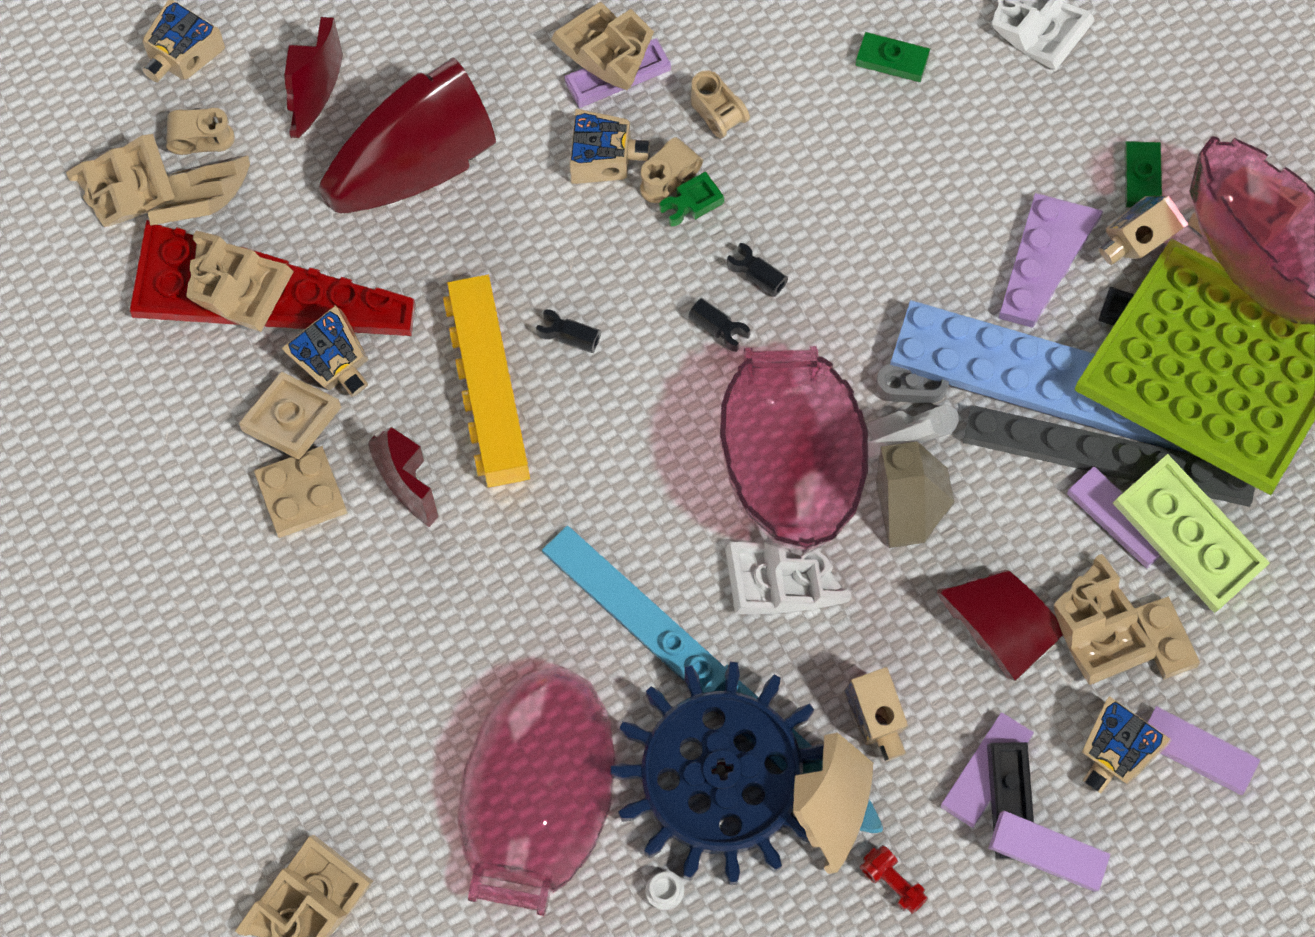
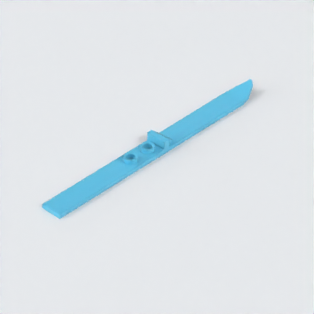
(657, 630)

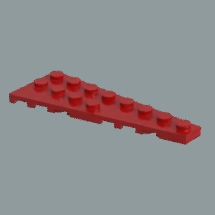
(165, 275)

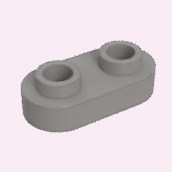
(910, 388)

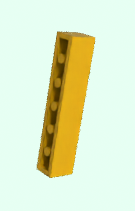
(488, 381)

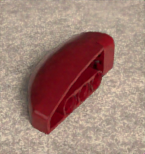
(410, 142)

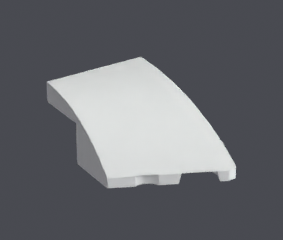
(1042, 27)
(904, 428)
(780, 581)

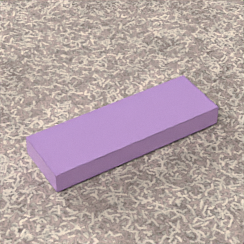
(589, 88)
(1096, 497)
(1205, 752)
(972, 789)
(1049, 851)

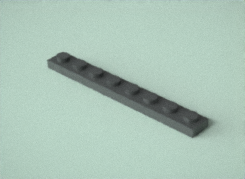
(1090, 449)

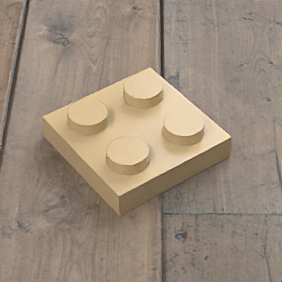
(290, 415)
(300, 492)

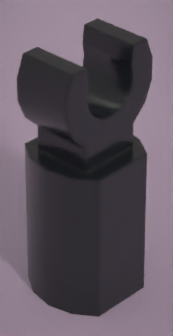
(758, 271)
(718, 323)
(569, 332)

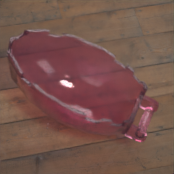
(1258, 226)
(793, 447)
(536, 787)

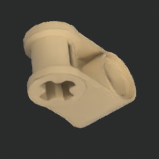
(719, 109)
(195, 131)
(668, 169)

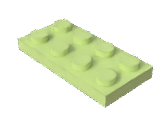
(1191, 533)

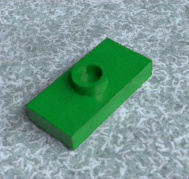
(892, 57)
(1142, 171)

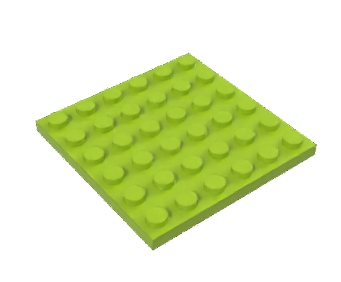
(1208, 369)

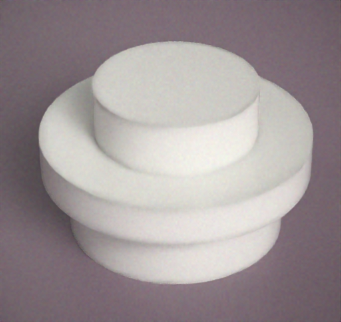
(664, 890)

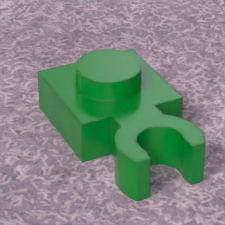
(694, 197)

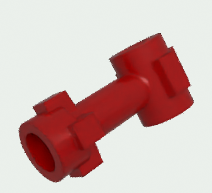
(879, 865)

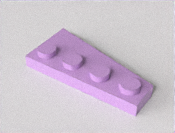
(1048, 247)

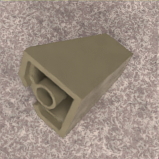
(911, 492)

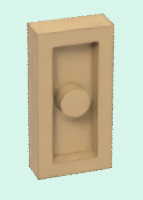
(1169, 637)

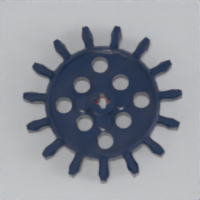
(685, 724)

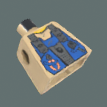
(180, 43)
(603, 148)
(1142, 229)
(330, 352)
(873, 696)
(1120, 746)

